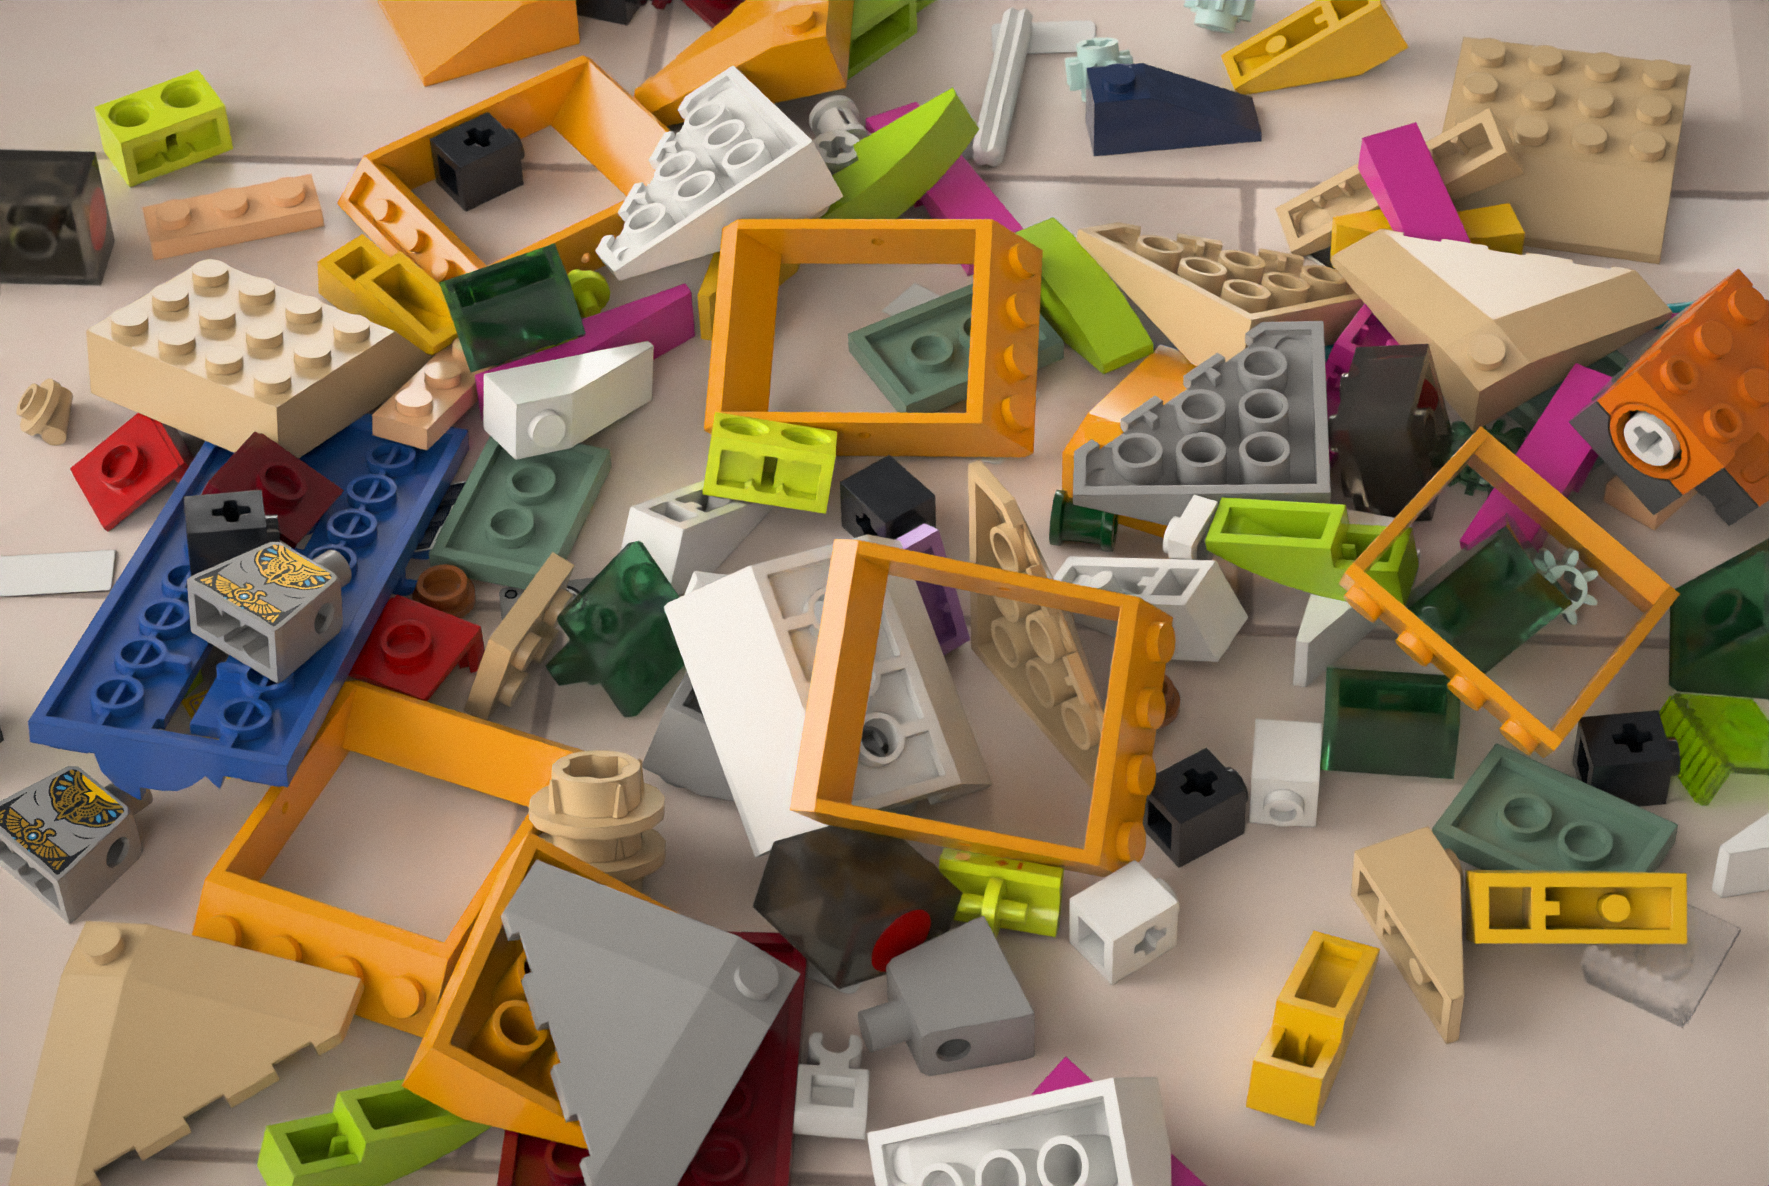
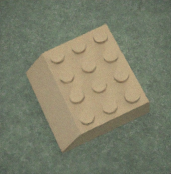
(1591, 139)
(244, 357)

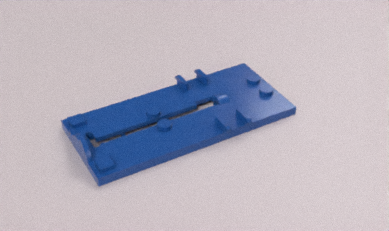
(143, 656)

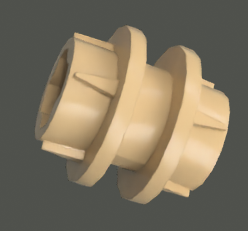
(603, 814)

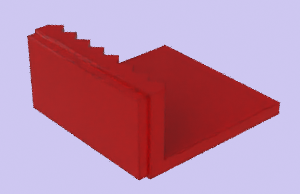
(131, 468)
(417, 649)

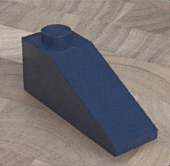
(1157, 110)

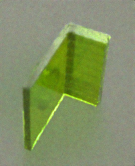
(1715, 740)

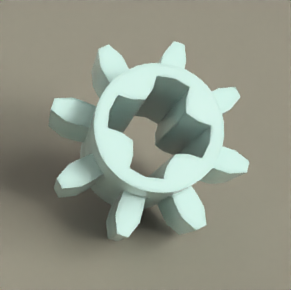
(1220, 14)
(1093, 53)
(1577, 579)

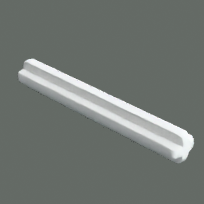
(1002, 87)

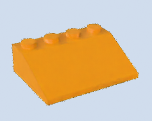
(475, 35)
(482, 1042)

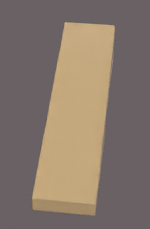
(1468, 160)

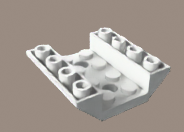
(751, 667)

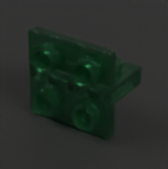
(621, 632)

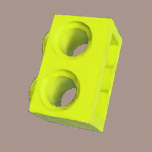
(164, 128)
(770, 462)

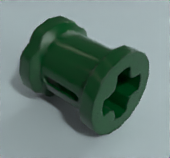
(1081, 523)

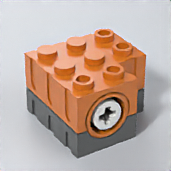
(1693, 406)

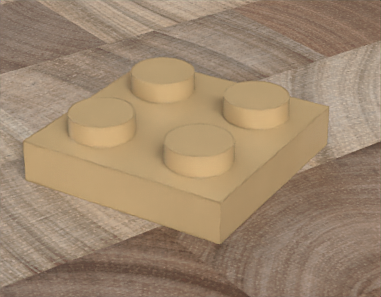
(522, 636)

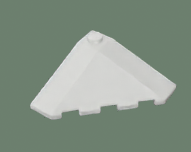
(724, 165)
(1066, 1137)

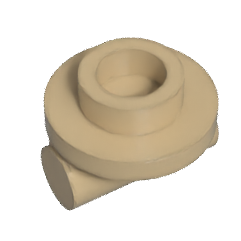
(46, 411)

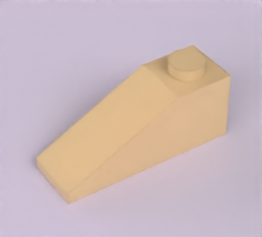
(1414, 906)

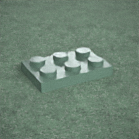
(924, 352)
(520, 512)
(1540, 819)

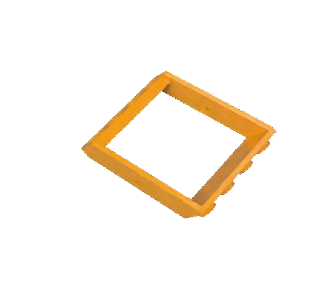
(573, 99)
(1002, 332)
(1567, 526)
(842, 686)
(399, 968)

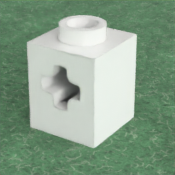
(1285, 773)
(1124, 921)

